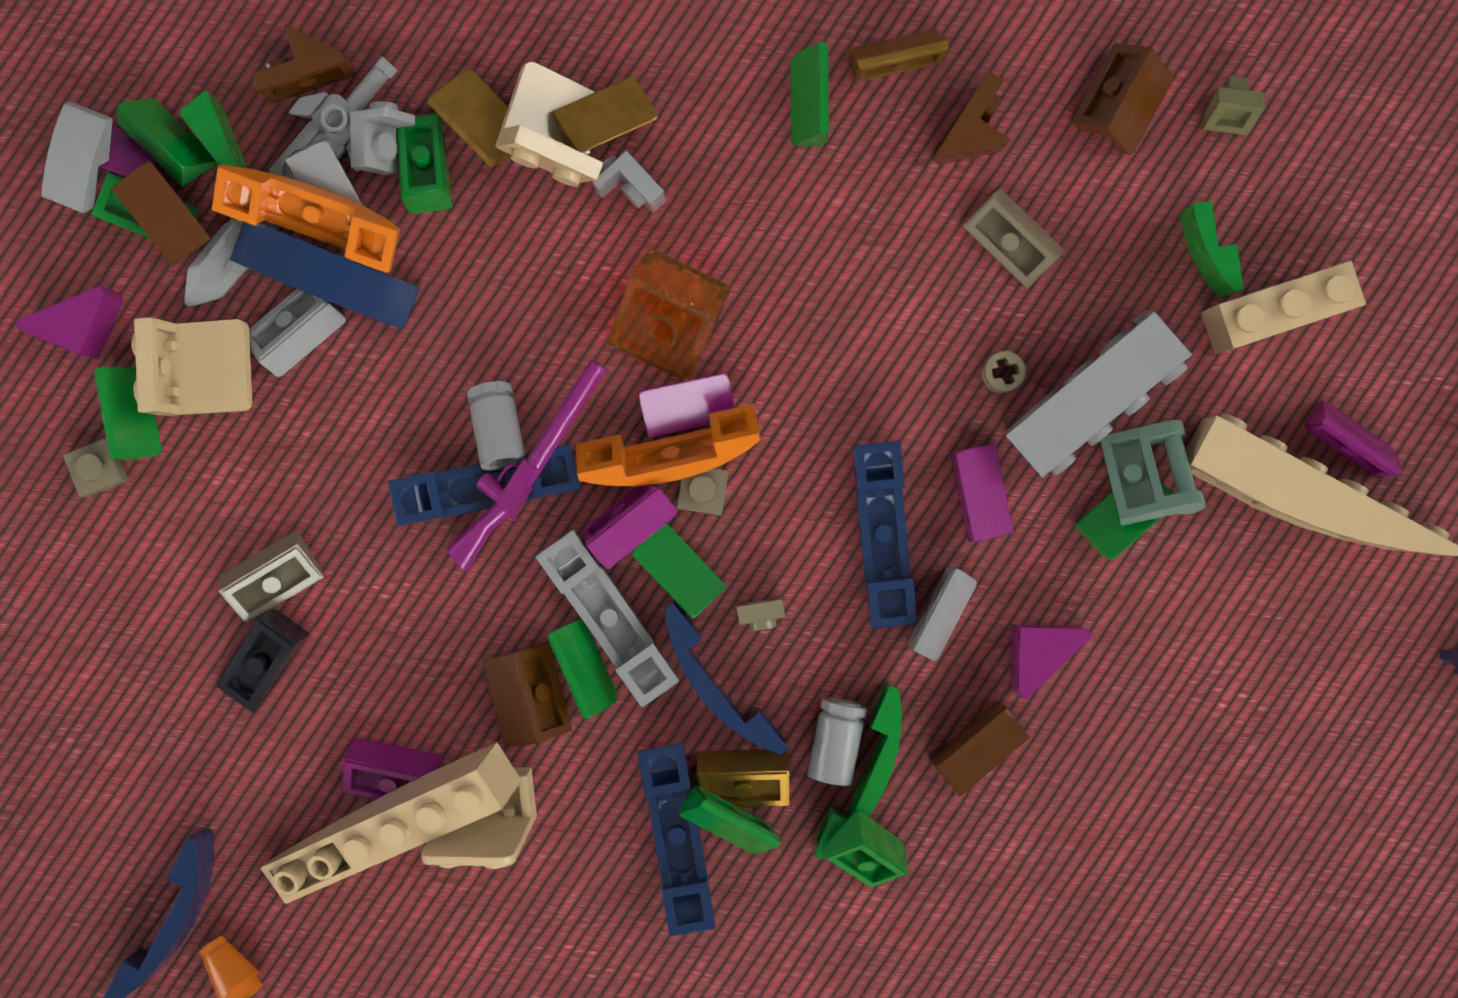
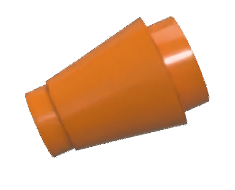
(229, 970)

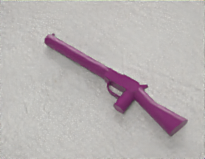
(511, 497)

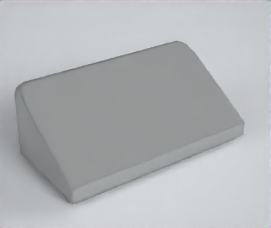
(322, 169)
(293, 330)
(942, 613)

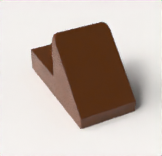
(312, 68)
(970, 135)

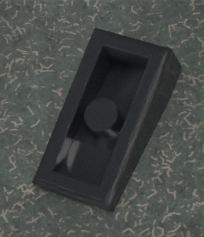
(262, 659)

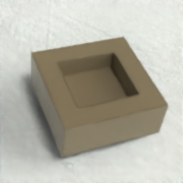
(94, 469)
(704, 492)
(761, 613)

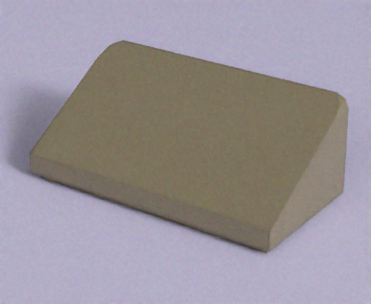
(1013, 238)
(270, 577)

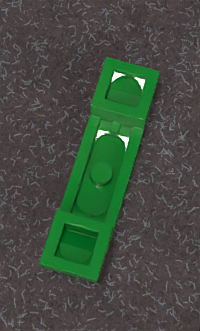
(887, 720)

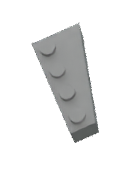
(1098, 394)

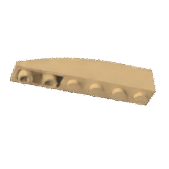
(1302, 492)
(396, 823)

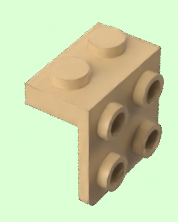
(532, 132)
(192, 367)
(492, 839)

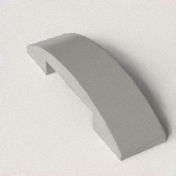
(608, 617)

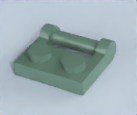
(1136, 477)

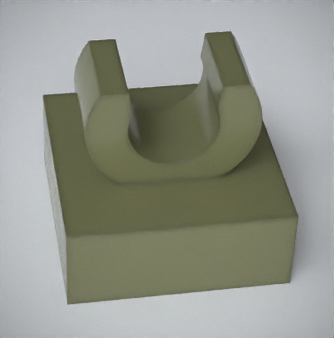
(1234, 107)

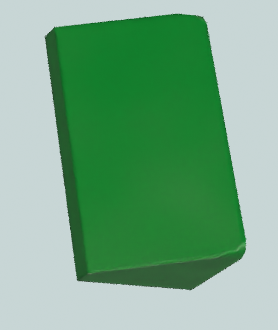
(810, 96)
(164, 139)
(127, 432)
(1104, 531)
(679, 570)
(583, 668)
(728, 821)
(867, 851)

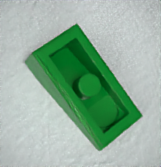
(211, 126)
(424, 165)

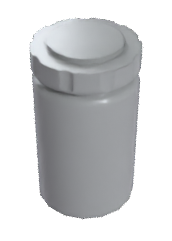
(496, 425)
(836, 741)

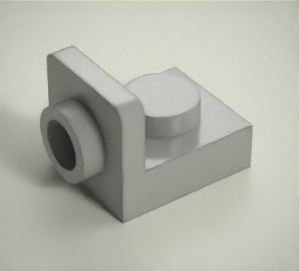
(375, 137)
(638, 184)

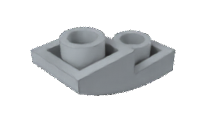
(73, 157)

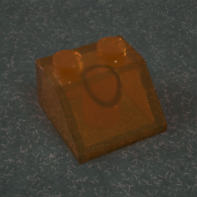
(668, 314)

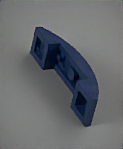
(324, 274)
(456, 491)
(884, 534)
(754, 726)
(676, 840)
(193, 873)

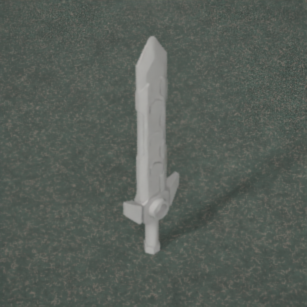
(212, 272)

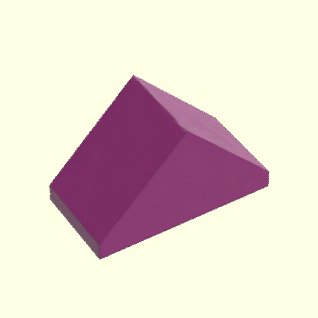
(77, 323)
(1040, 652)

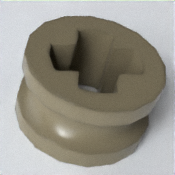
(1008, 359)

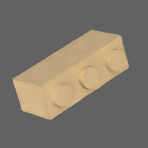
(1283, 307)

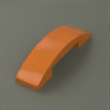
(307, 210)
(670, 458)

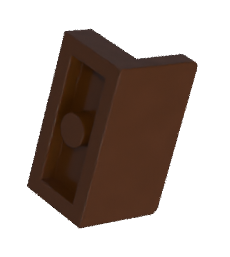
(1124, 96)
(527, 696)
(979, 748)

